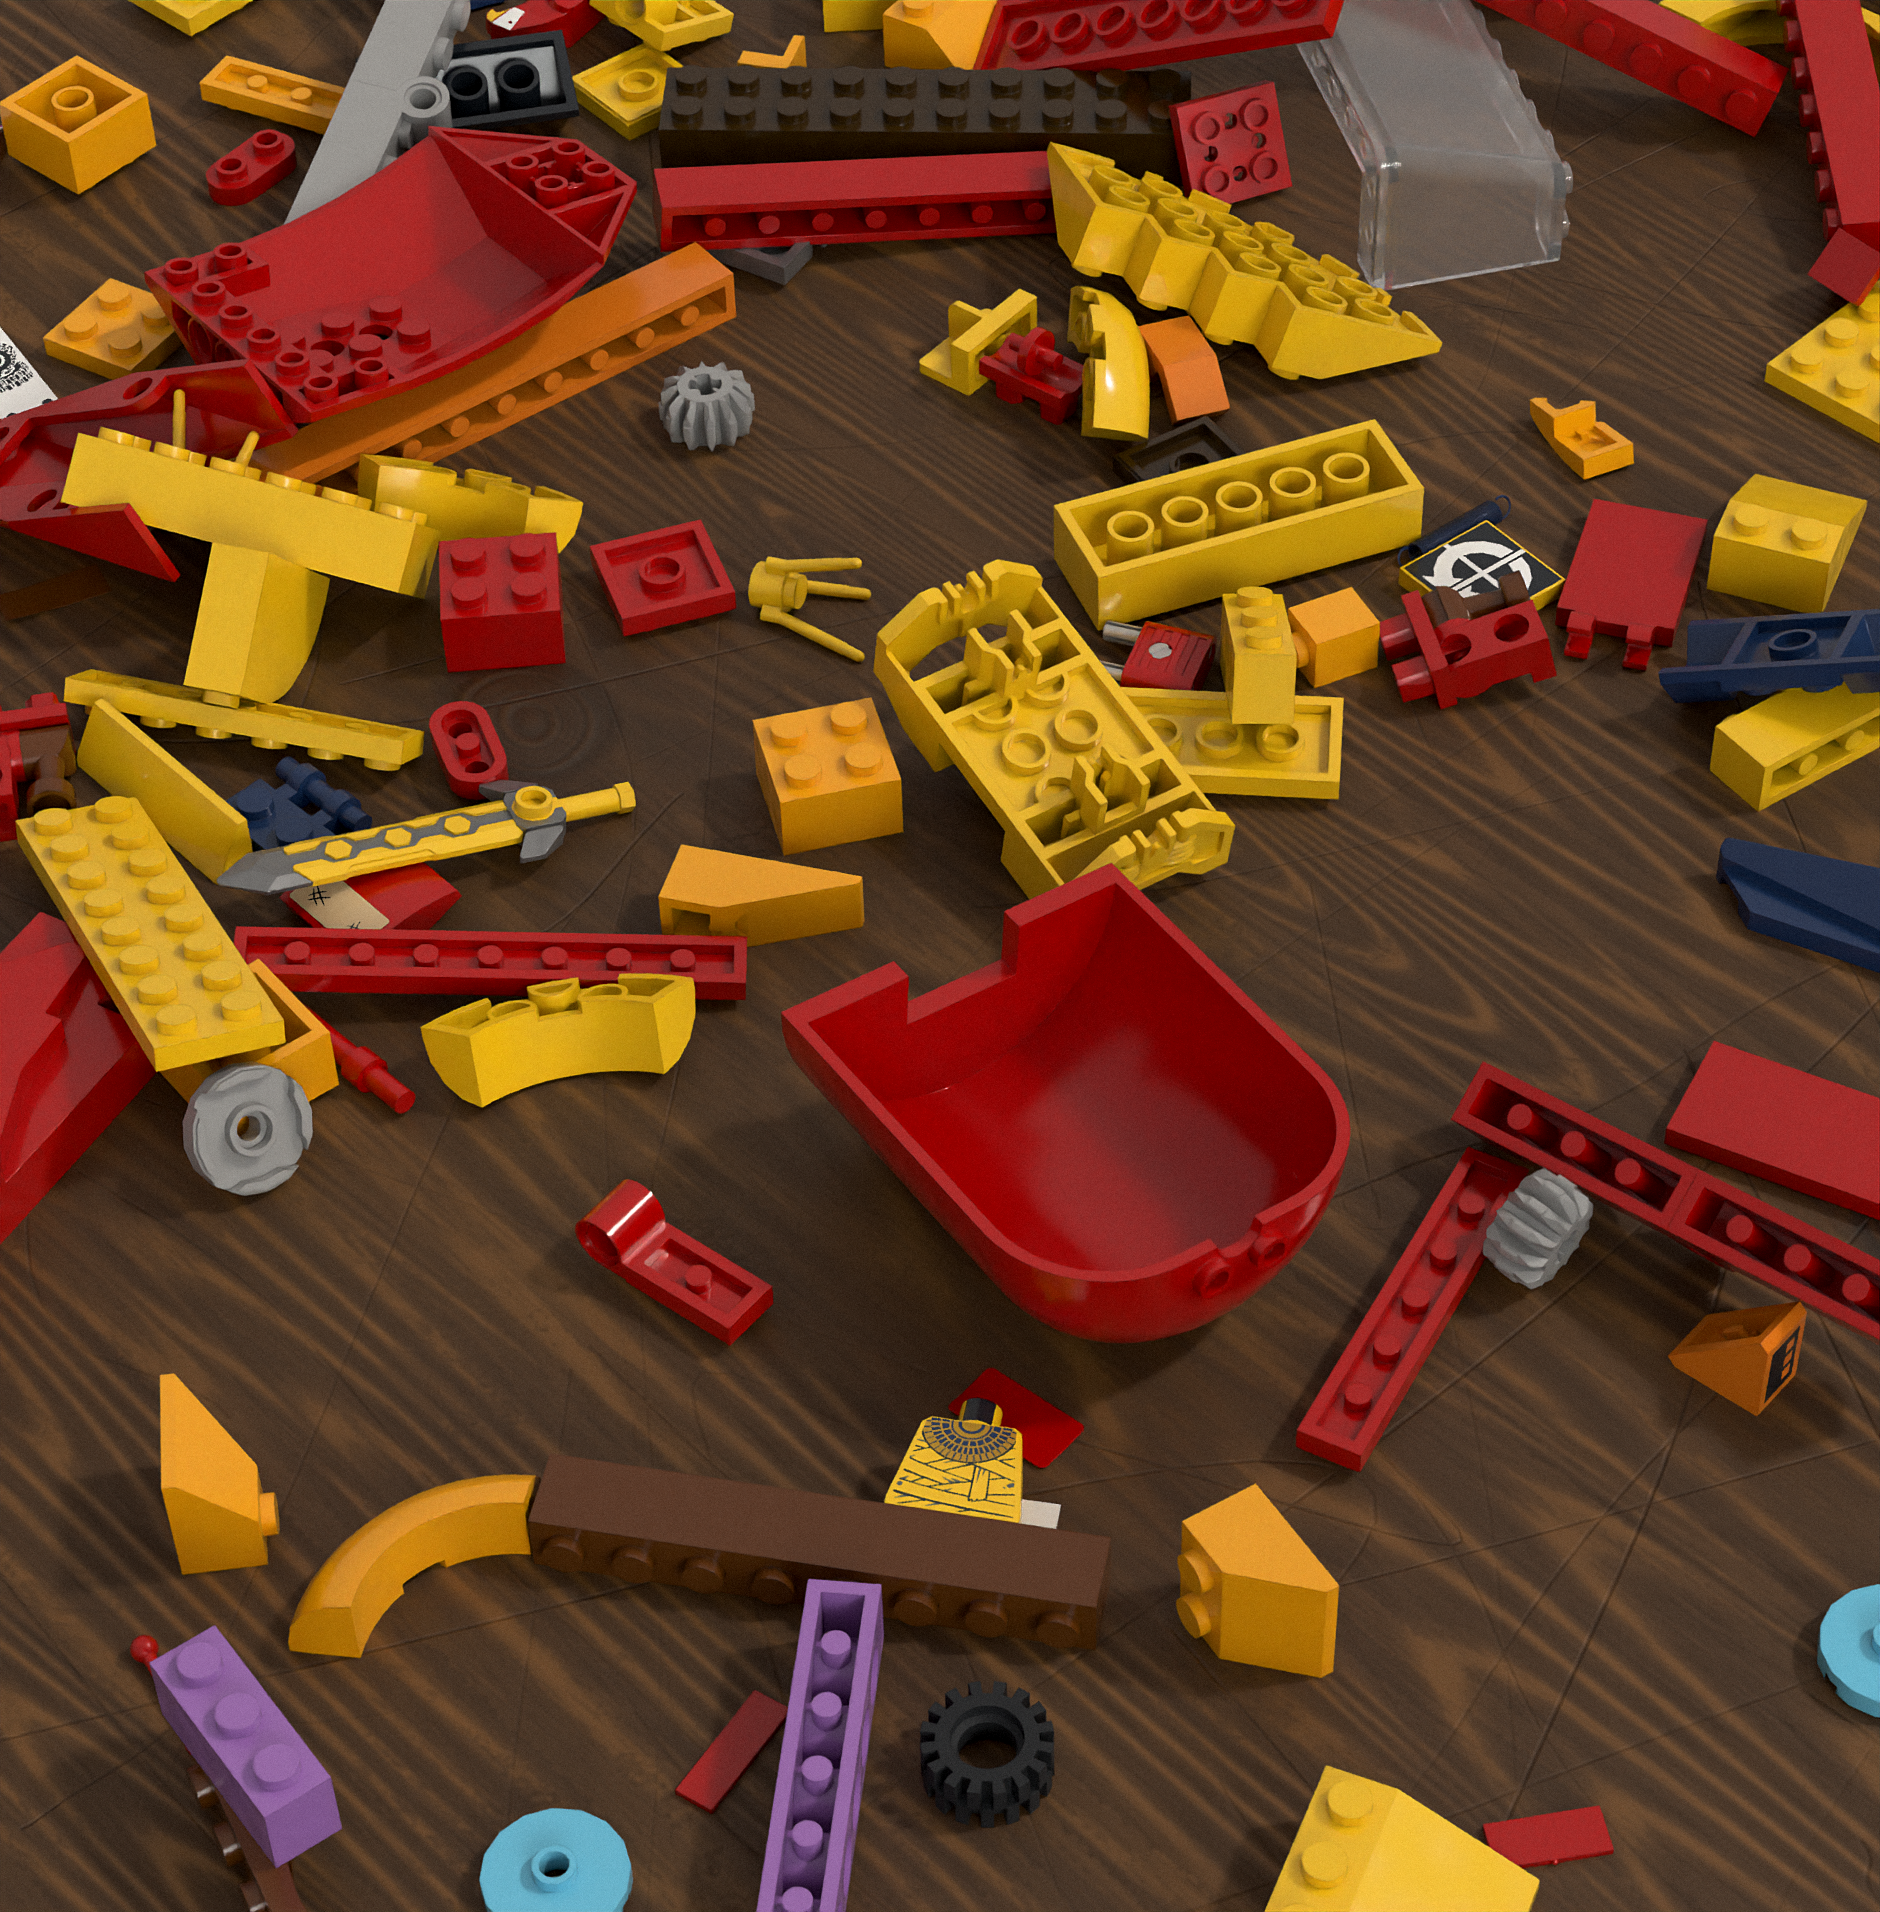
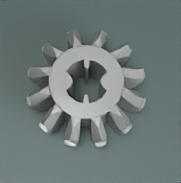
(706, 406)
(1537, 1228)

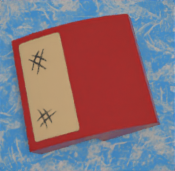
(386, 899)

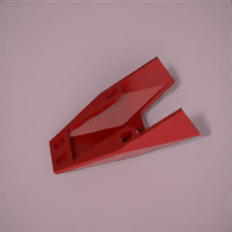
(38, 444)

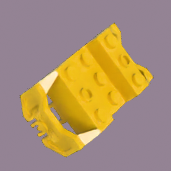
(1045, 737)

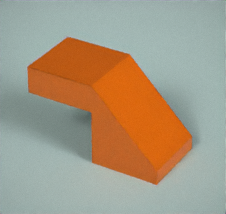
(1186, 369)

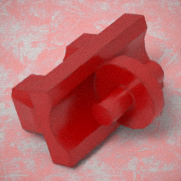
(1034, 370)

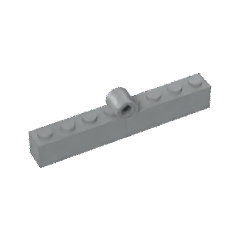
(387, 98)

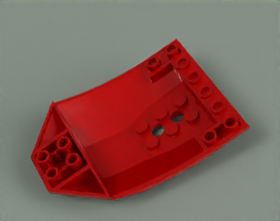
(436, 251)

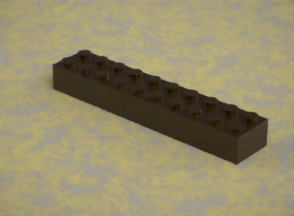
(906, 112)

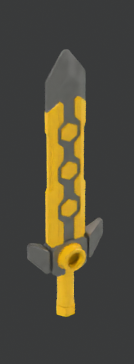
(516, 815)

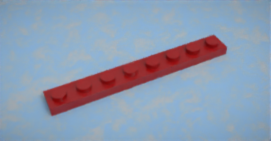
(487, 960)

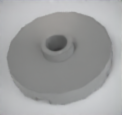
(276, 1131)

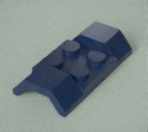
(1777, 653)

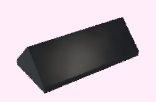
(510, 81)

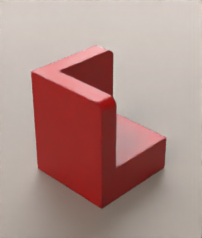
(1847, 267)

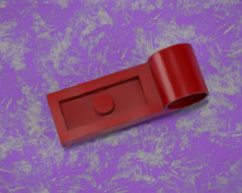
(635, 1241)

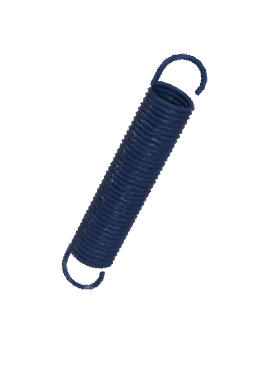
(1486, 511)

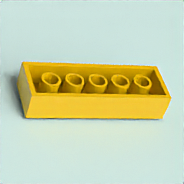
(236, 509)
(1237, 523)

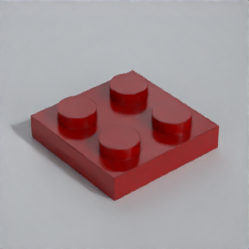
(662, 577)

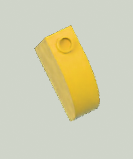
(253, 626)

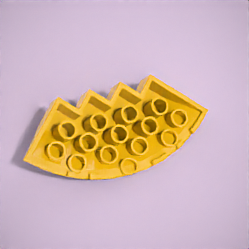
(1226, 273)

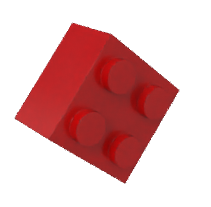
(501, 602)

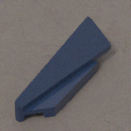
(1806, 899)

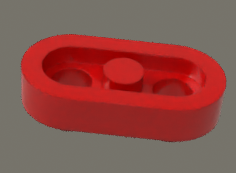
(251, 168)
(467, 748)

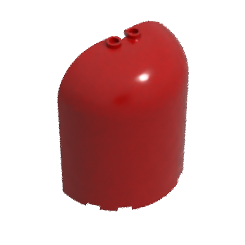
(1089, 1114)

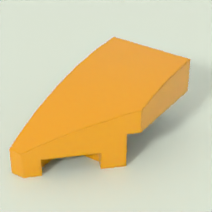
(1579, 440)

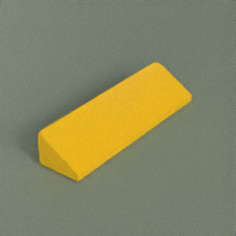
(176, 801)

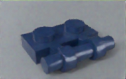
(277, 815)

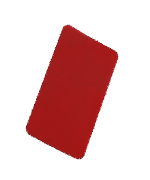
(1043, 1427)

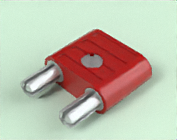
(1161, 656)

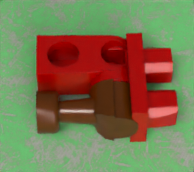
(1466, 641)
(37, 748)

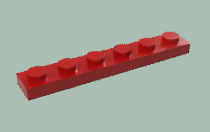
(1408, 1313)

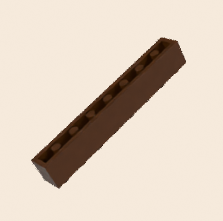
(773, 1539)

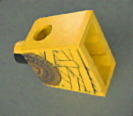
(963, 1466)

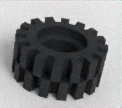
(991, 1789)

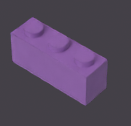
(246, 1746)

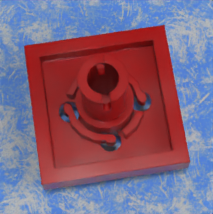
(1232, 148)

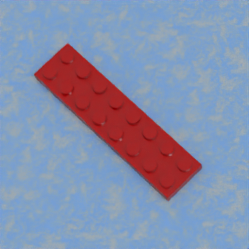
(1144, 32)

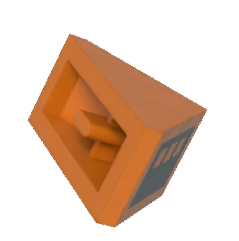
(1744, 1352)

